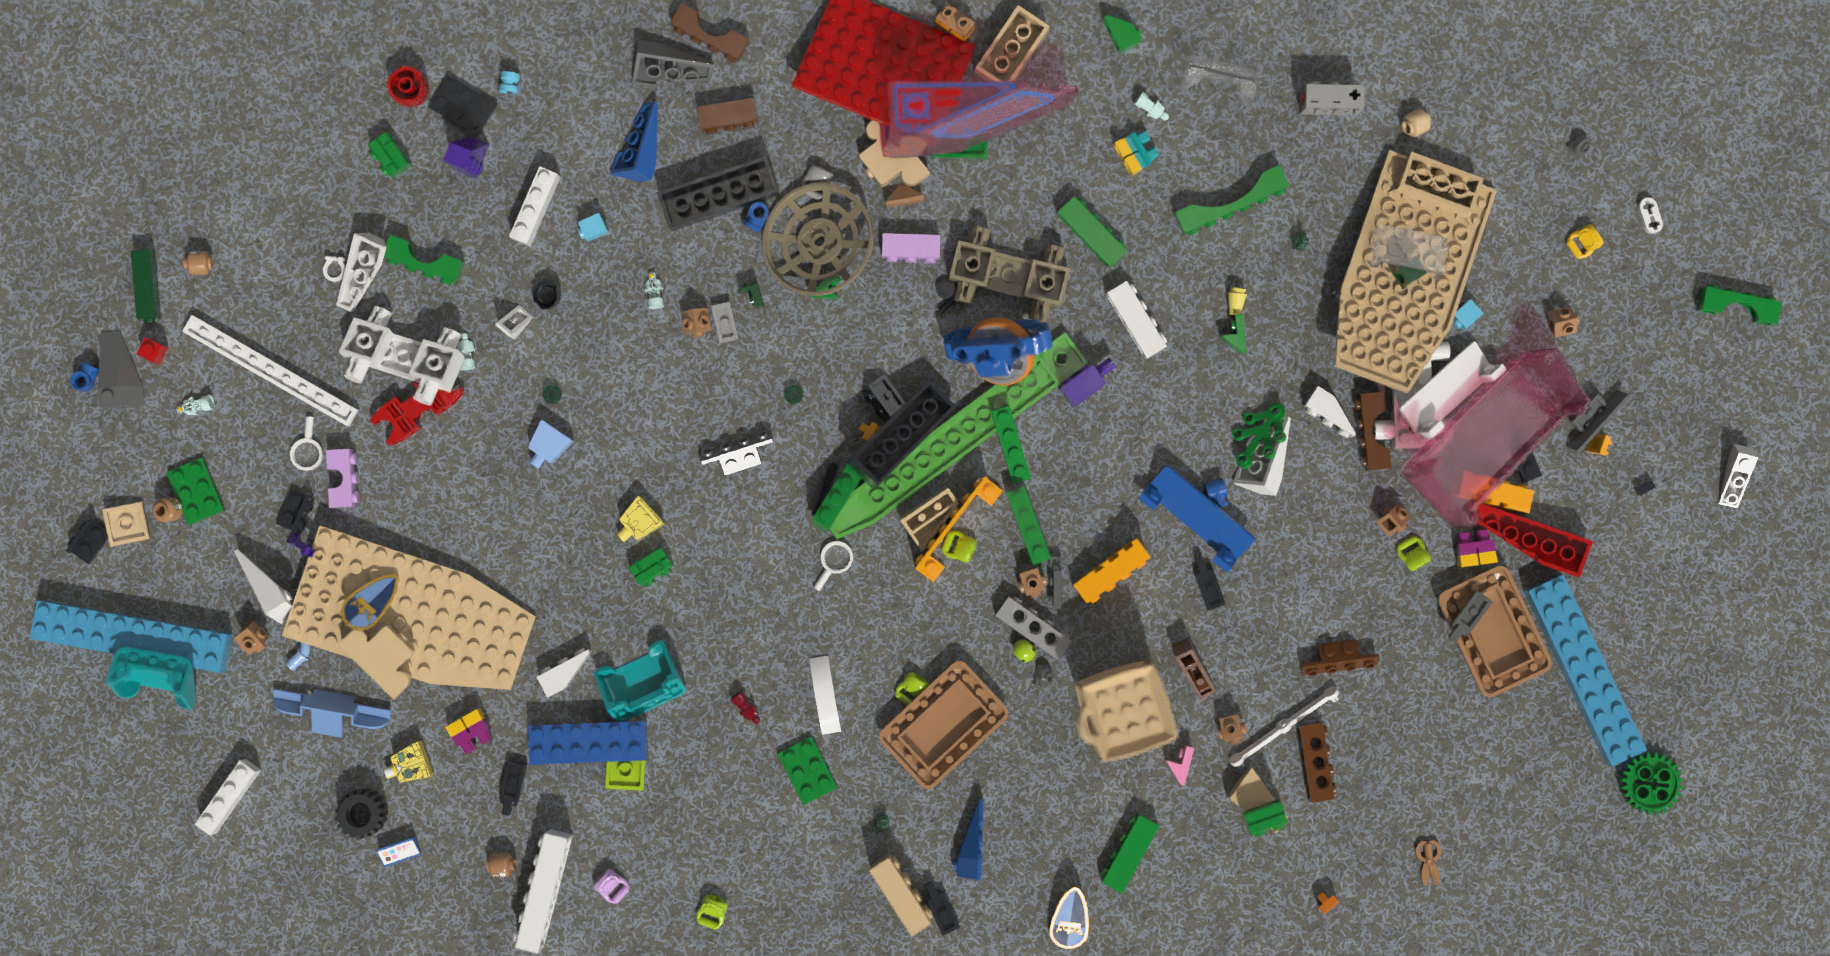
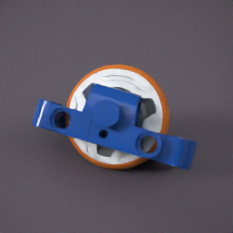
(999, 348)

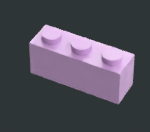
(911, 247)

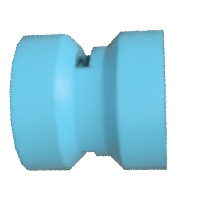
(509, 82)

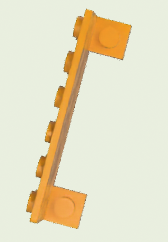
(985, 490)

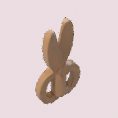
(1429, 866)

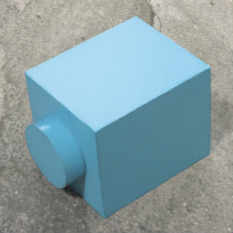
(592, 227)
(1466, 315)

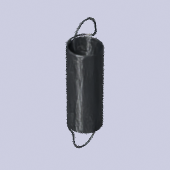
(946, 305)

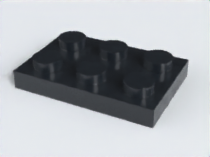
(463, 105)

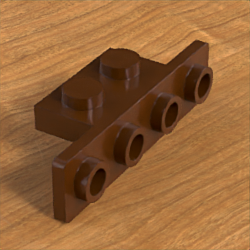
(1339, 657)

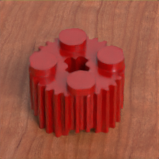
(402, 78)

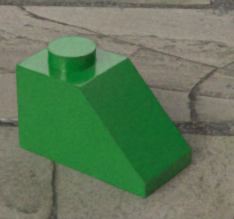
(1122, 33)

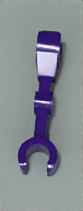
(296, 541)

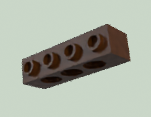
(1328, 789)

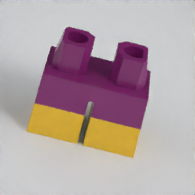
(1475, 552)
(469, 727)

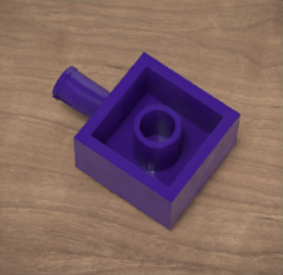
(1086, 383)

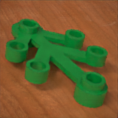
(1261, 433)

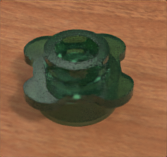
(1299, 241)

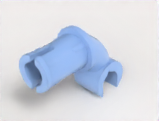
(299, 657)

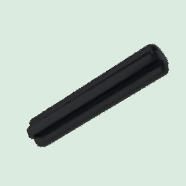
(825, 486)

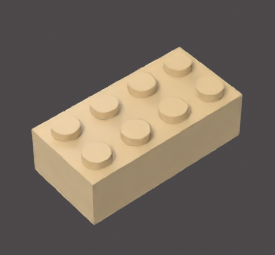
(1012, 47)
(900, 894)

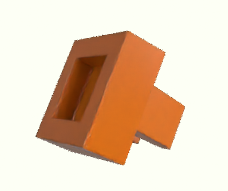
(1327, 903)

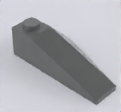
(662, 63)

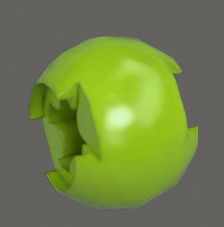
(1024, 650)

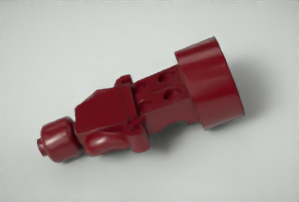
(748, 711)

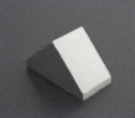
(514, 322)

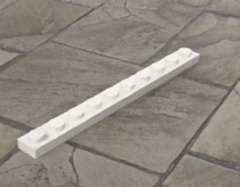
(270, 370)

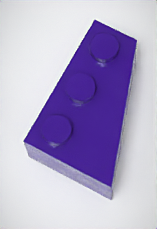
(466, 156)

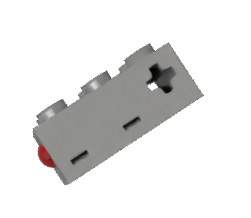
(1332, 98)

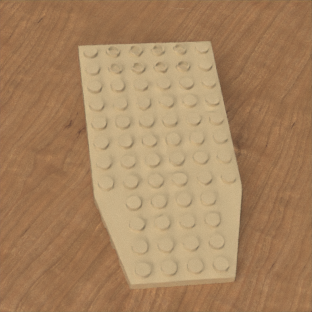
(1394, 330)
(451, 619)

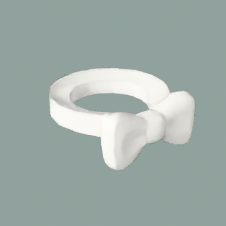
(329, 260)

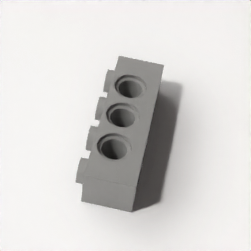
(1055, 648)

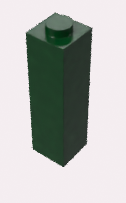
(145, 285)

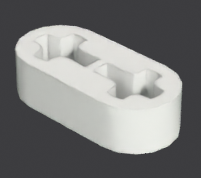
(1654, 214)

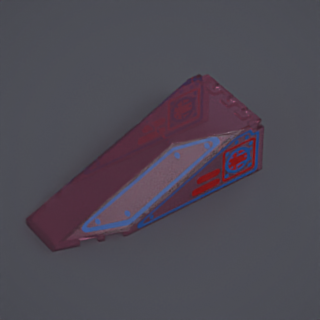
(959, 115)

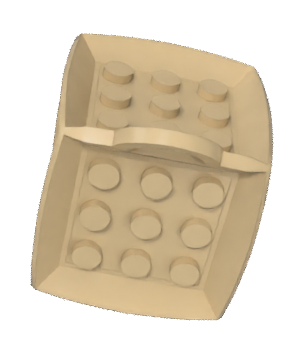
(1124, 711)

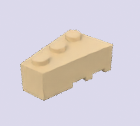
(928, 516)
(1250, 791)

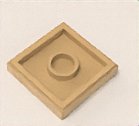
(126, 524)

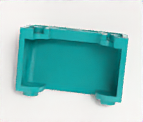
(152, 669)
(640, 683)

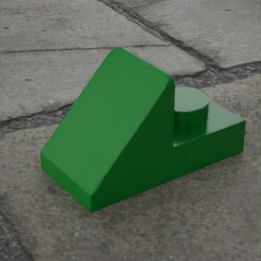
(824, 285)
(1236, 340)

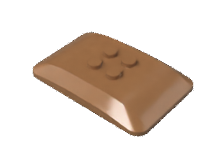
(1505, 642)
(943, 724)

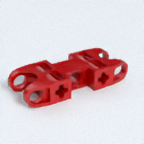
(404, 414)

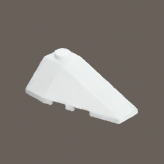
(361, 267)
(1265, 473)
(271, 596)

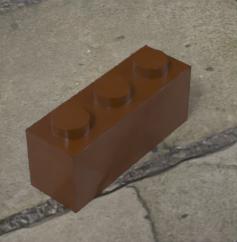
(727, 116)

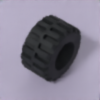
(376, 807)

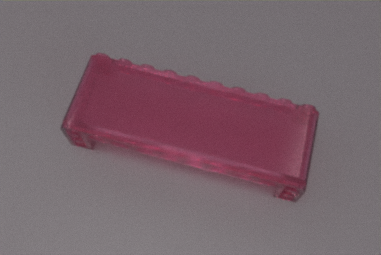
(1495, 434)

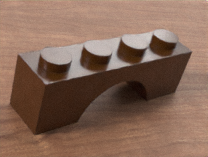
(731, 44)
(1375, 456)

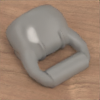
(817, 175)

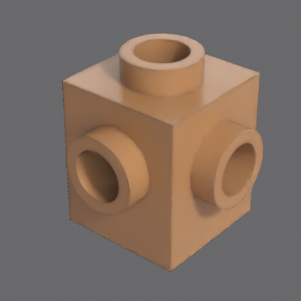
(696, 322)
(1562, 322)
(1393, 519)
(1026, 577)
(251, 638)
(1227, 724)

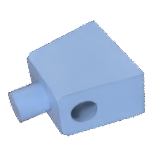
(548, 444)

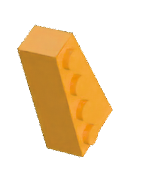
(1511, 497)
(1111, 570)

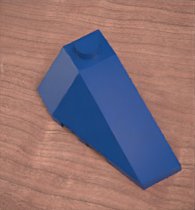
(640, 153)
(970, 854)

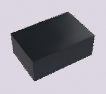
(1645, 488)

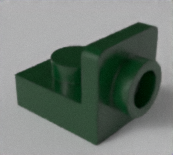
(755, 297)

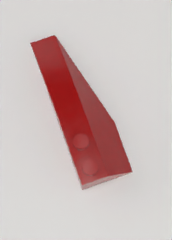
(1537, 540)

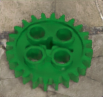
(1654, 765)

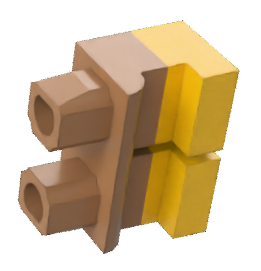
(951, 18)

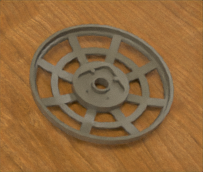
(811, 232)

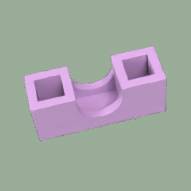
(345, 494)

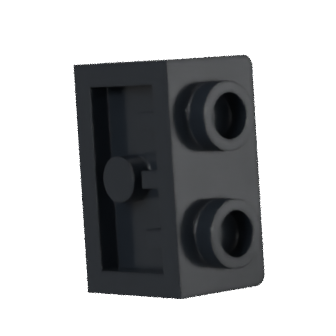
(883, 397)
(295, 511)
(88, 541)

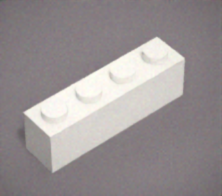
(534, 206)
(1136, 320)
(227, 797)

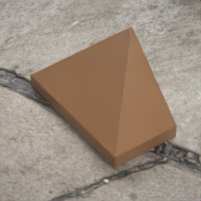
(904, 195)

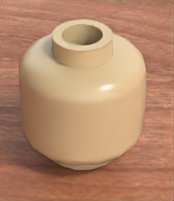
(1416, 123)

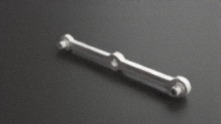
(1284, 726)

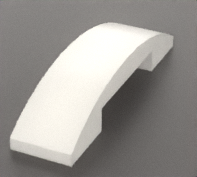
(824, 695)

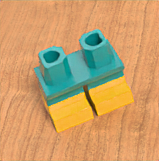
(1132, 144)

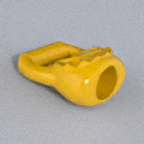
(1588, 237)

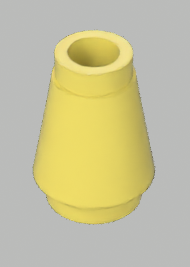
(1236, 300)

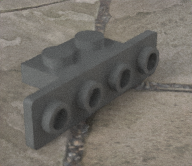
(1594, 418)

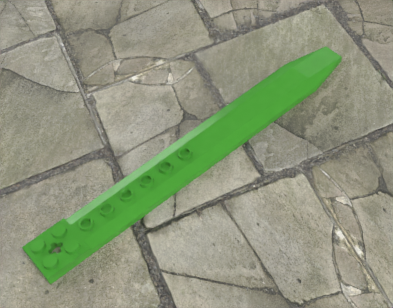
(957, 438)

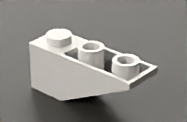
(1325, 404)
(1737, 474)
(560, 676)

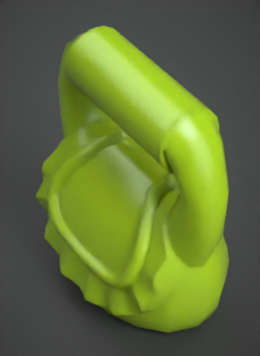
(964, 547)
(1415, 558)
(913, 684)
(714, 907)

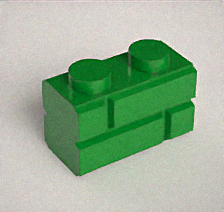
(389, 155)
(651, 566)
(1264, 818)

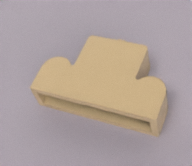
(886, 168)
(381, 657)

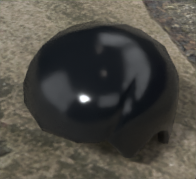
(548, 288)

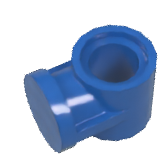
(753, 222)
(89, 372)
(1216, 492)

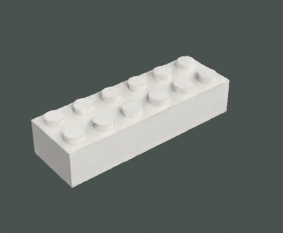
(543, 890)

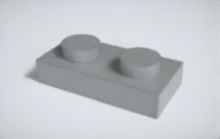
(724, 322)

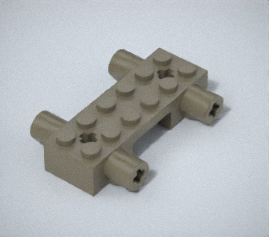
(1009, 274)

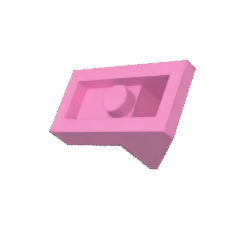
(1181, 769)

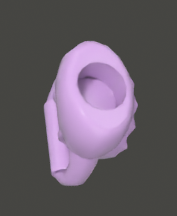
(607, 882)

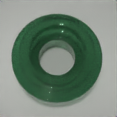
(547, 390)
(798, 399)
(881, 822)

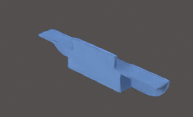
(328, 710)

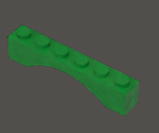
(1194, 216)

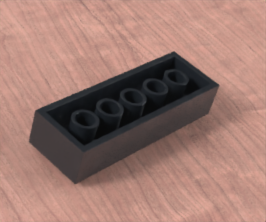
(718, 193)
(901, 434)

